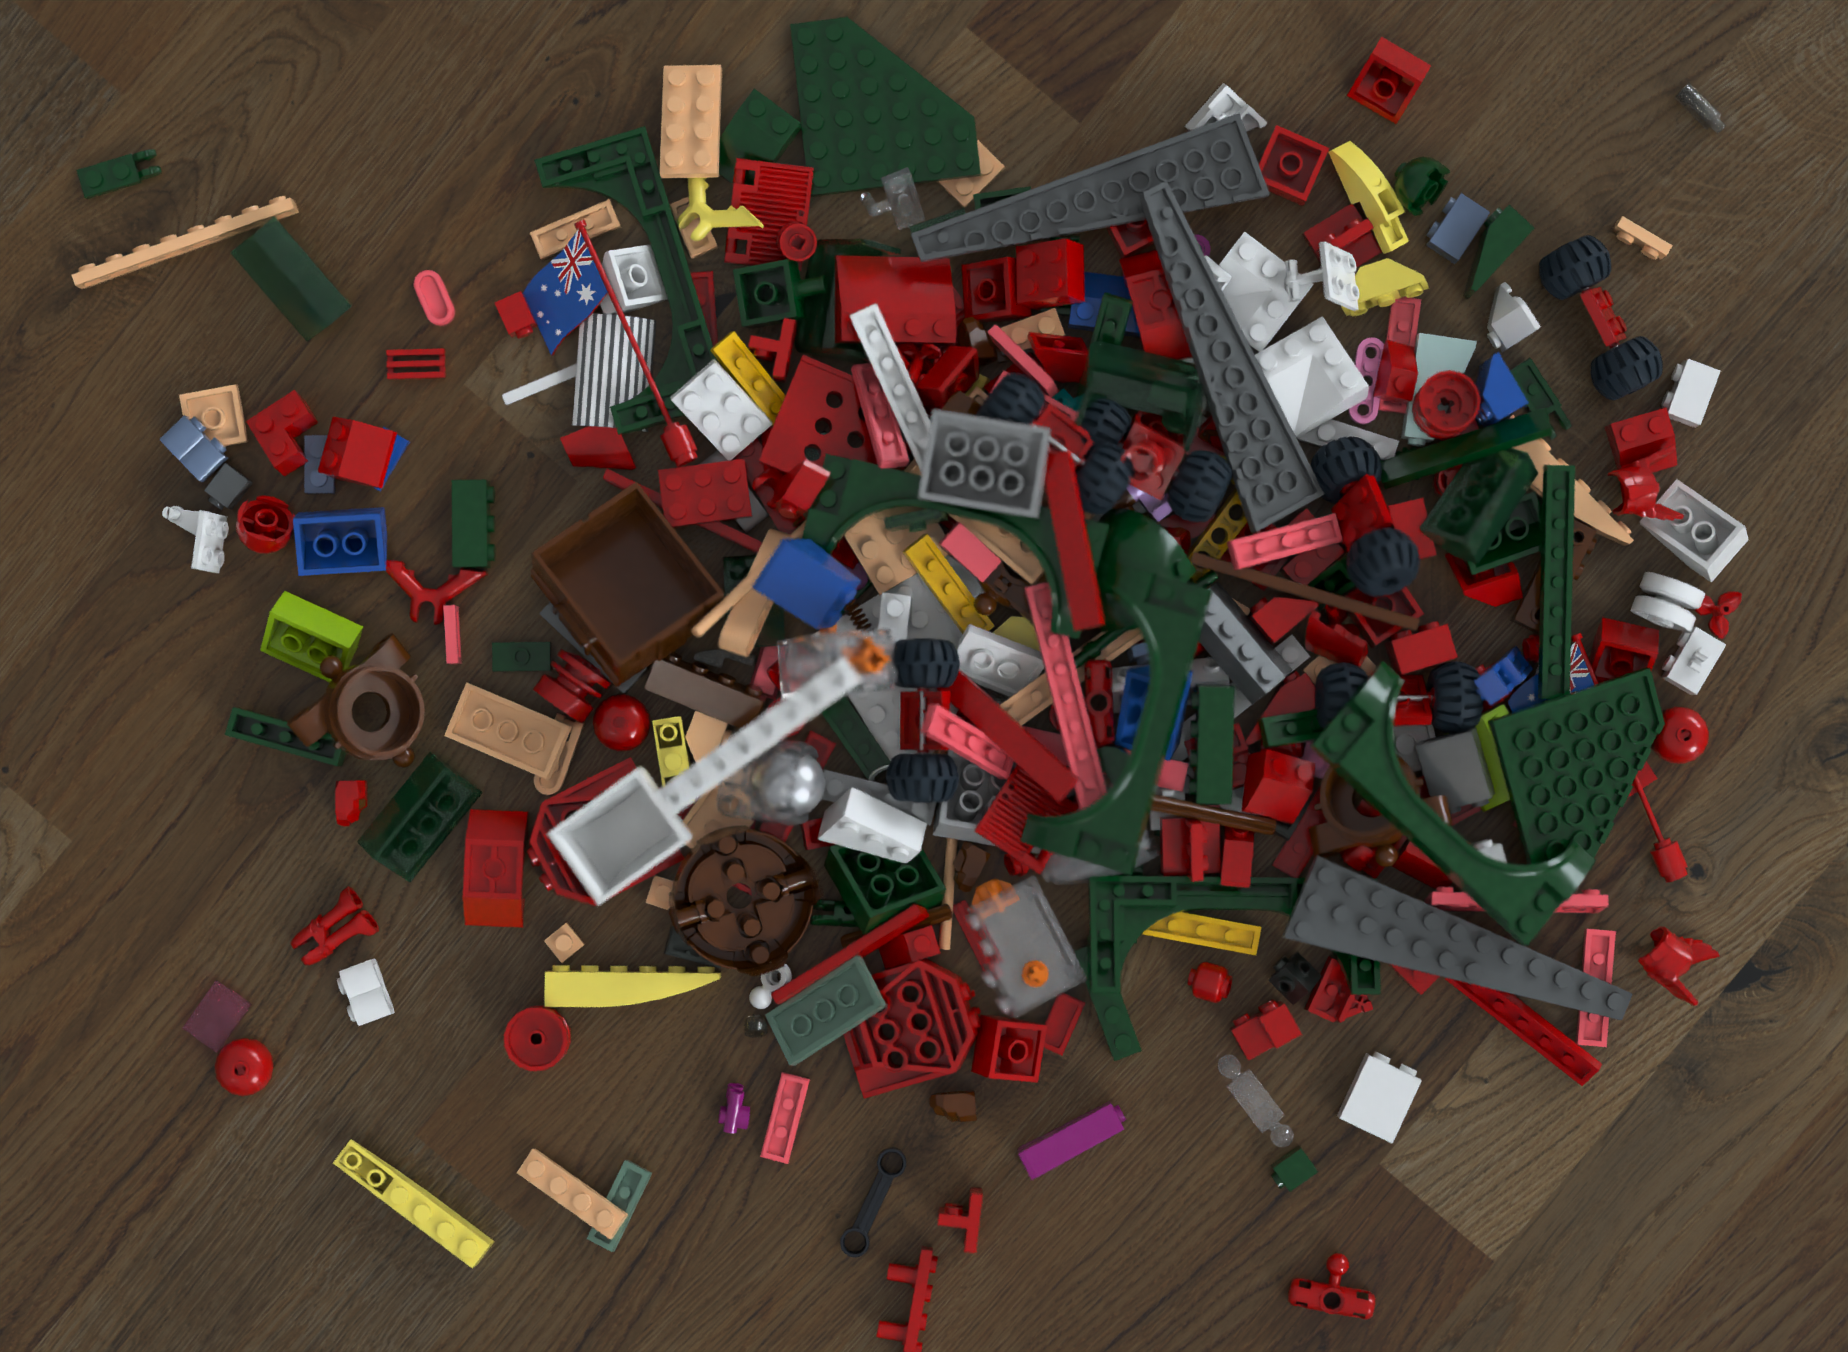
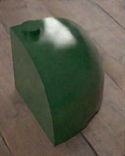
(1143, 545)

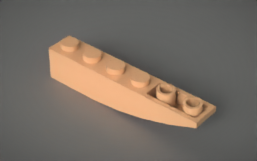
(1586, 508)

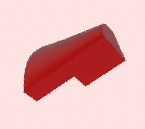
(598, 448)
(1334, 642)

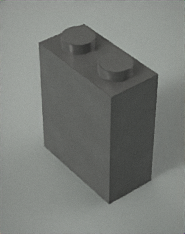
(1456, 769)

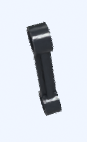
(873, 1202)

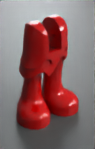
(321, 926)

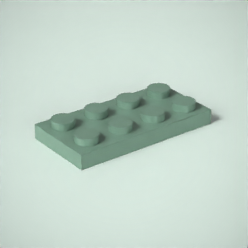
(825, 1010)

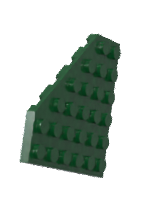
(873, 113)
(1576, 761)

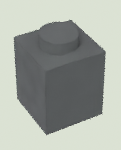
(227, 487)

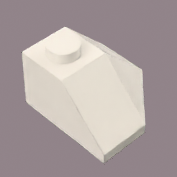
(1509, 319)

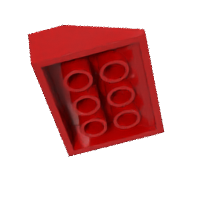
(910, 294)

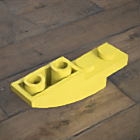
(1369, 186)

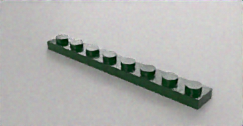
(1556, 581)

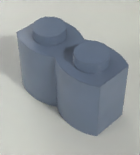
(193, 448)

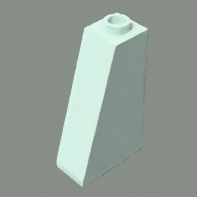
(1432, 356)

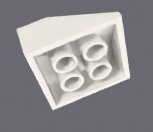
(1258, 290)
(1312, 376)

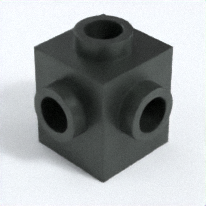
(1294, 977)

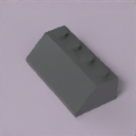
(1240, 647)

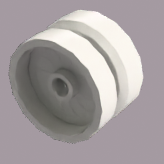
(1669, 598)

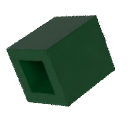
(1293, 1169)

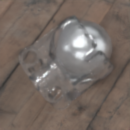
(775, 785)

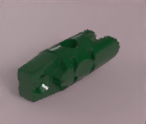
(839, 918)

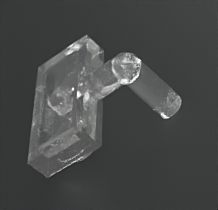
(901, 200)

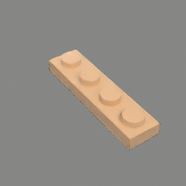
(572, 1193)

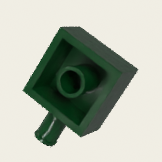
(774, 292)

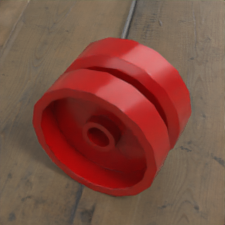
(540, 1055)

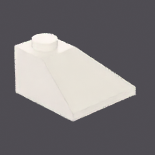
(633, 279)

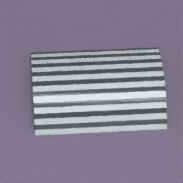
(609, 367)

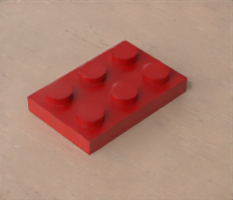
(705, 493)

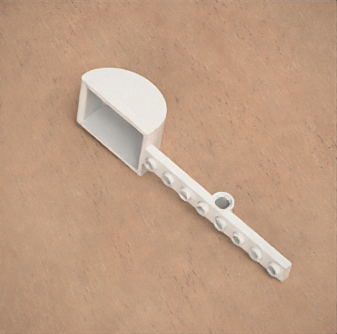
(639, 824)

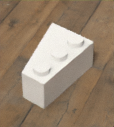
(872, 827)

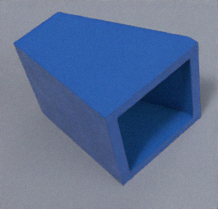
(807, 582)

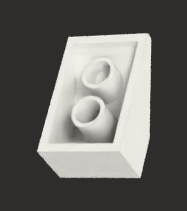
(1705, 536)

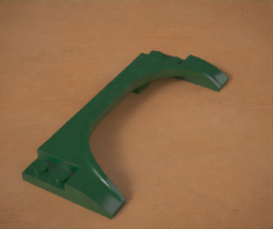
(627, 173)
(862, 489)
(1171, 624)
(1362, 751)
(1130, 904)

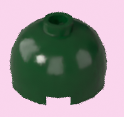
(1419, 182)

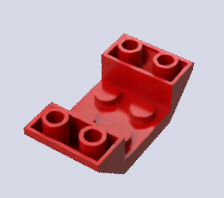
(1154, 306)
(494, 868)

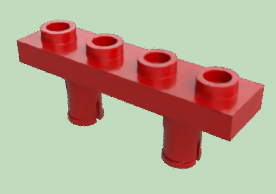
(917, 1321)

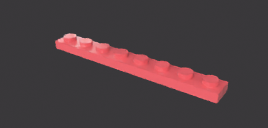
(1066, 698)

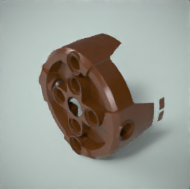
(771, 922)

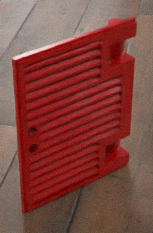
(775, 198)
(1008, 813)

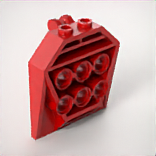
(805, 406)
(556, 872)
(950, 1027)

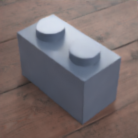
(1457, 228)

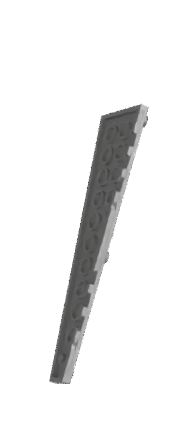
(1201, 167)
(1253, 430)
(1384, 925)

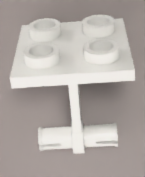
(1336, 274)
(209, 532)

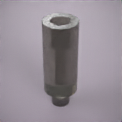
(1700, 108)

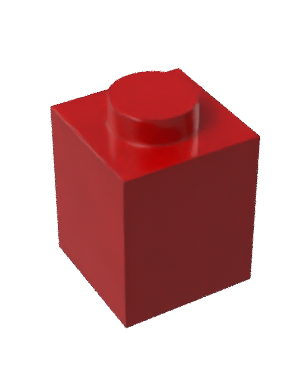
(516, 315)

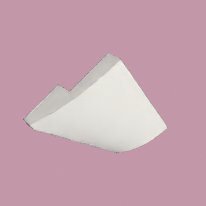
(1223, 105)

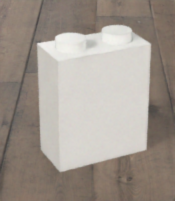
(1379, 1096)

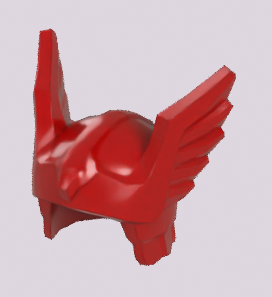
(1641, 488)
(1673, 959)

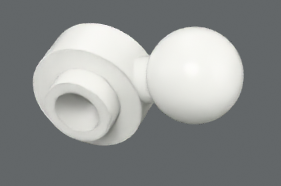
(761, 996)

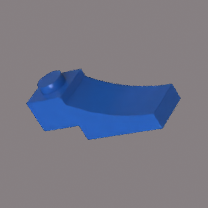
(1503, 676)

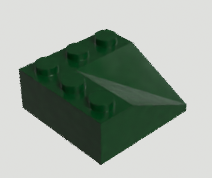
(882, 887)

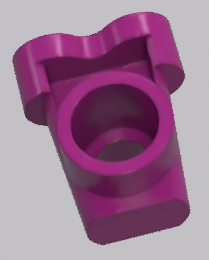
(734, 1115)

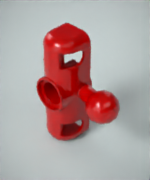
(1099, 685)
(1348, 1304)

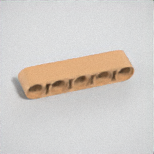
(752, 609)

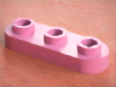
(1368, 368)

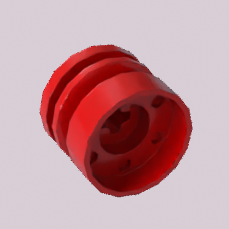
(1450, 389)
(572, 685)

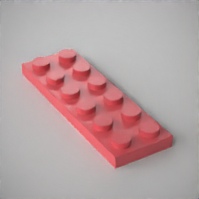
(1447, 900)

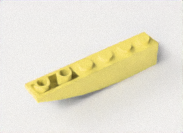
(619, 985)
(414, 1203)

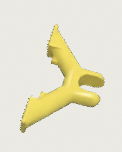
(711, 218)

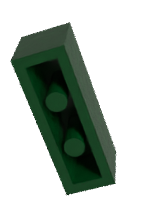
(472, 524)

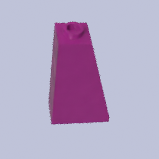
(1071, 1139)

